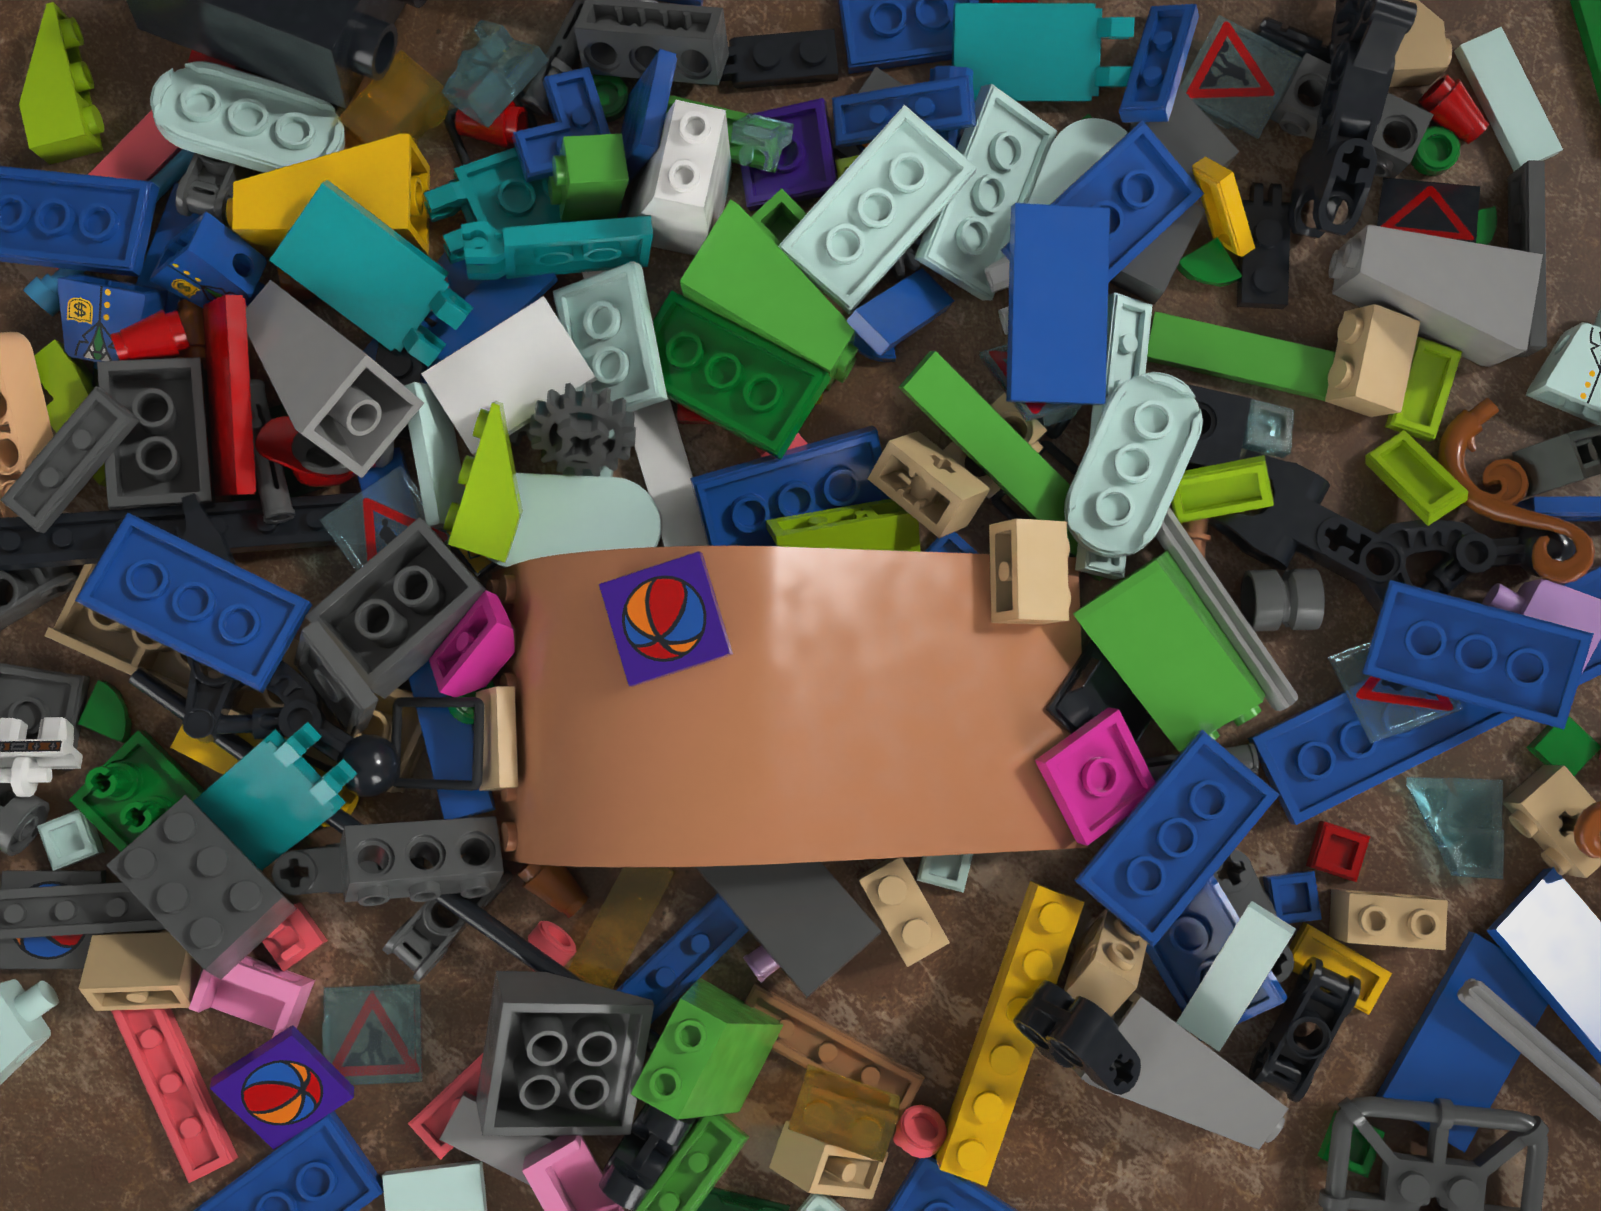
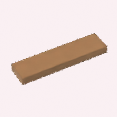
(818, 1043)

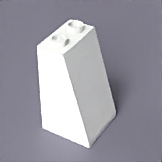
(685, 178)

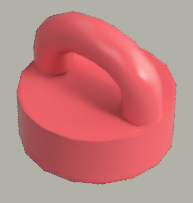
(553, 942)
(920, 1131)

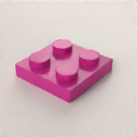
(1096, 775)

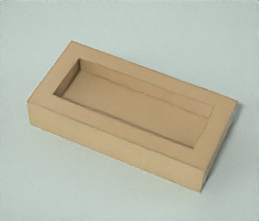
(500, 739)

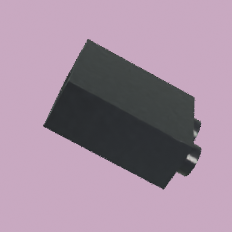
(298, 43)

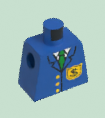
(209, 263)
(98, 307)

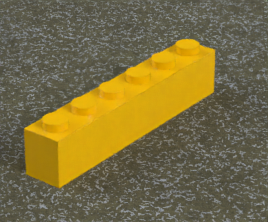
(1000, 1050)

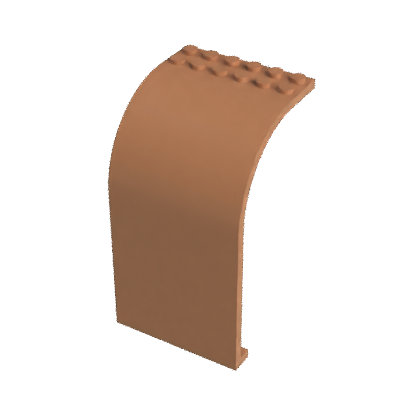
(847, 725)

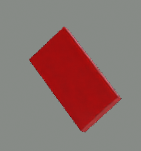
(229, 396)

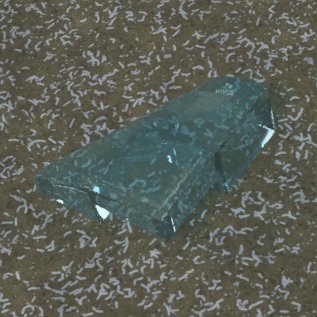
(492, 73)
(1464, 822)

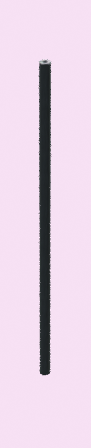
(454, 902)

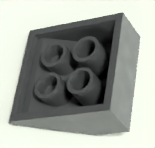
(560, 1057)

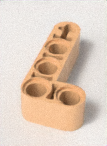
(23, 412)

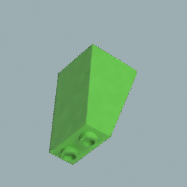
(763, 291)
(1171, 652)
(707, 1055)

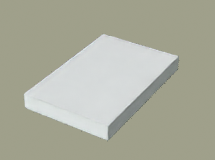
(511, 366)

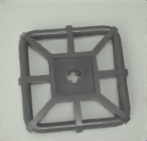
(1414, 1179)

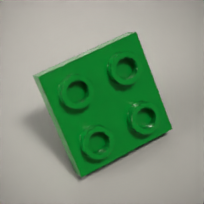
(133, 790)

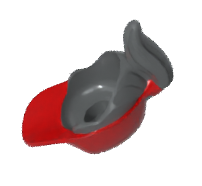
(308, 462)

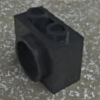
(1222, 428)

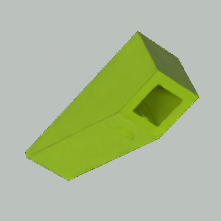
(56, 93)
(491, 500)

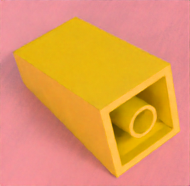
(380, 175)

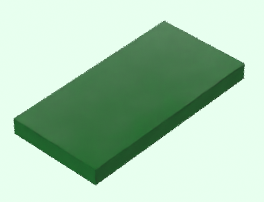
(734, 375)

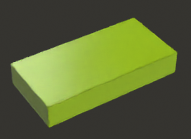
(1426, 390)
(1416, 477)
(1223, 489)

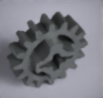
(582, 429)

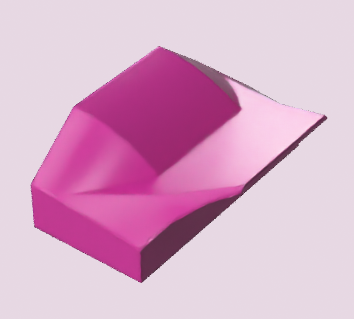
(474, 648)

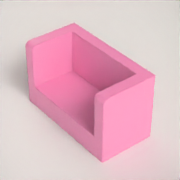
(256, 994)
(567, 1176)

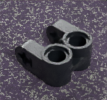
(1079, 1036)
(642, 1156)

